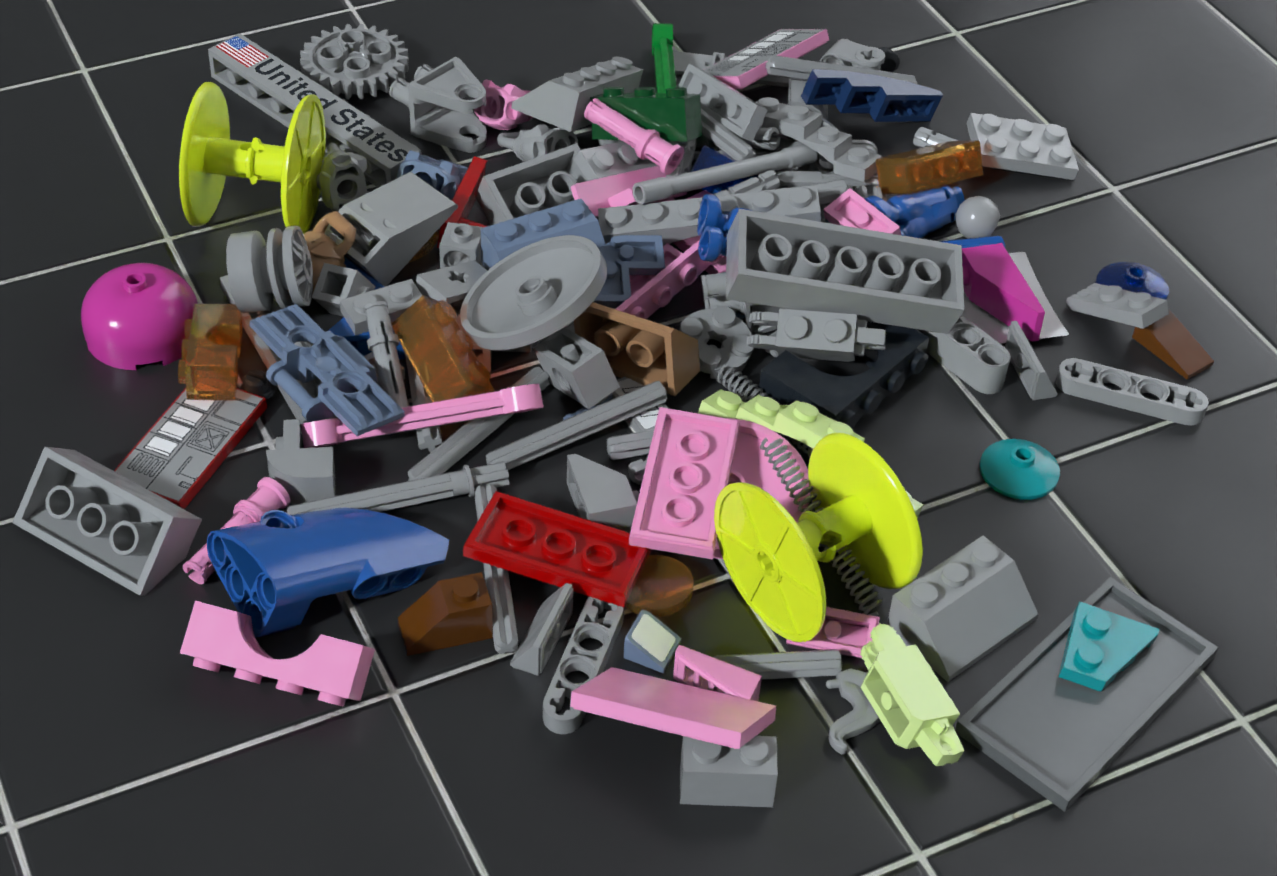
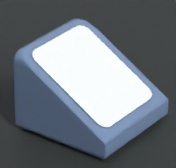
(650, 642)

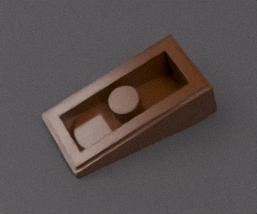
(1174, 346)

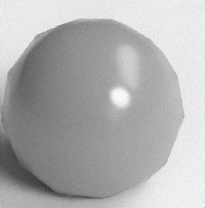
(977, 217)

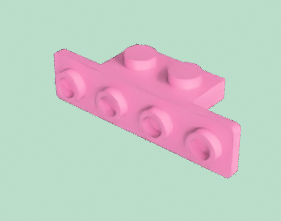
(616, 189)
(656, 291)

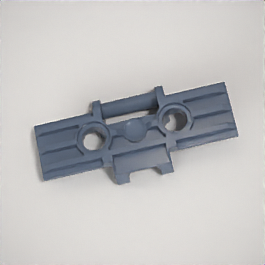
(334, 363)

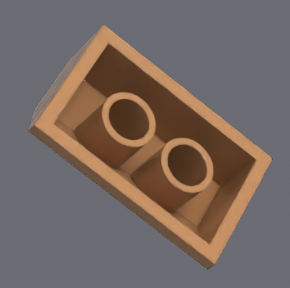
(641, 347)

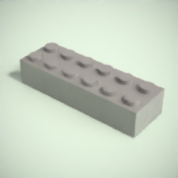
(844, 271)

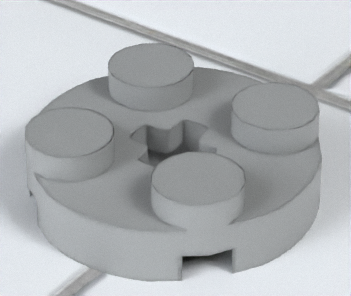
(724, 327)

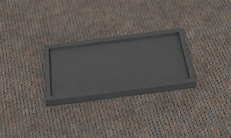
(1067, 734)

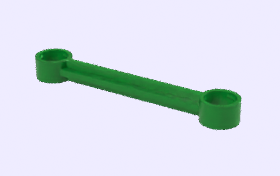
(663, 56)

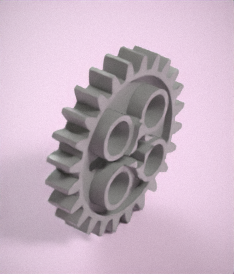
(355, 60)

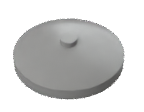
(533, 292)

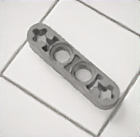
(1131, 391)
(580, 659)

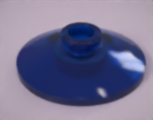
(1134, 278)

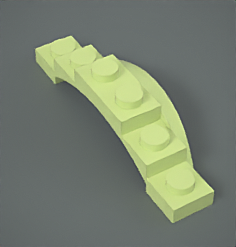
(795, 420)

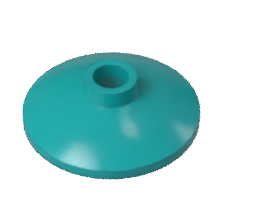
(1019, 469)

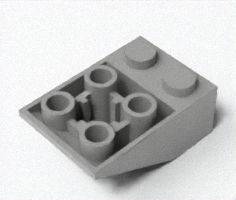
(393, 224)

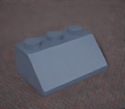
(561, 220)

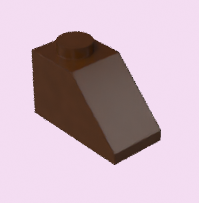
(448, 615)

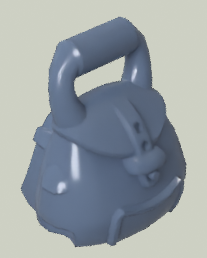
(439, 174)

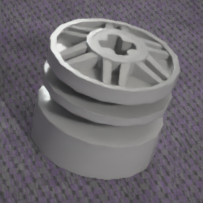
(269, 270)

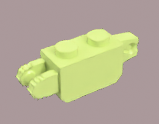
(909, 697)

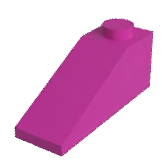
(1000, 289)

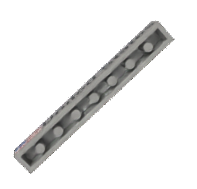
(278, 90)

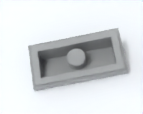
(1028, 365)
(544, 631)

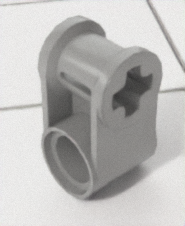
(855, 55)

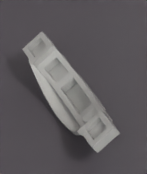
(820, 136)

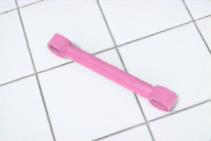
(432, 414)

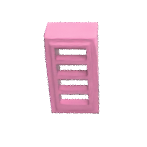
(715, 674)

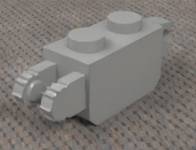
(817, 334)

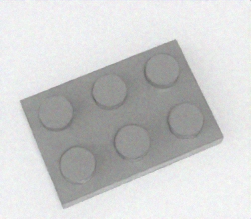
(1023, 146)

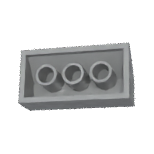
(566, 97)
(105, 520)

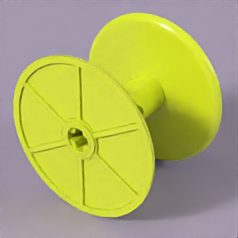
(210, 156)
(777, 558)

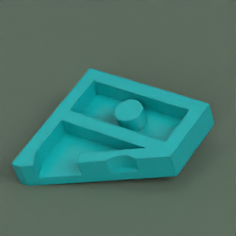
(1102, 646)

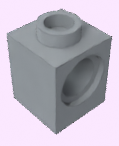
(460, 244)

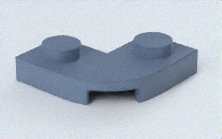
(625, 257)

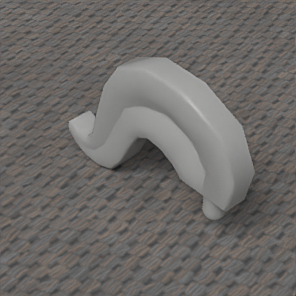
(860, 718)

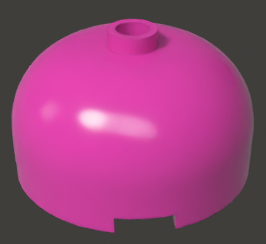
(137, 315)

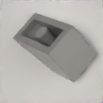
(601, 493)

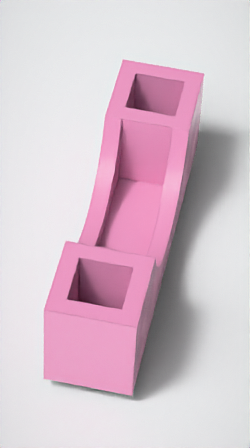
(228, 639)

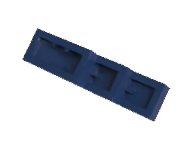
(878, 95)

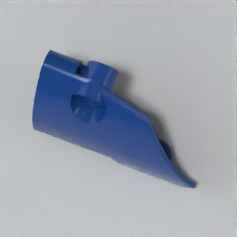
(290, 560)

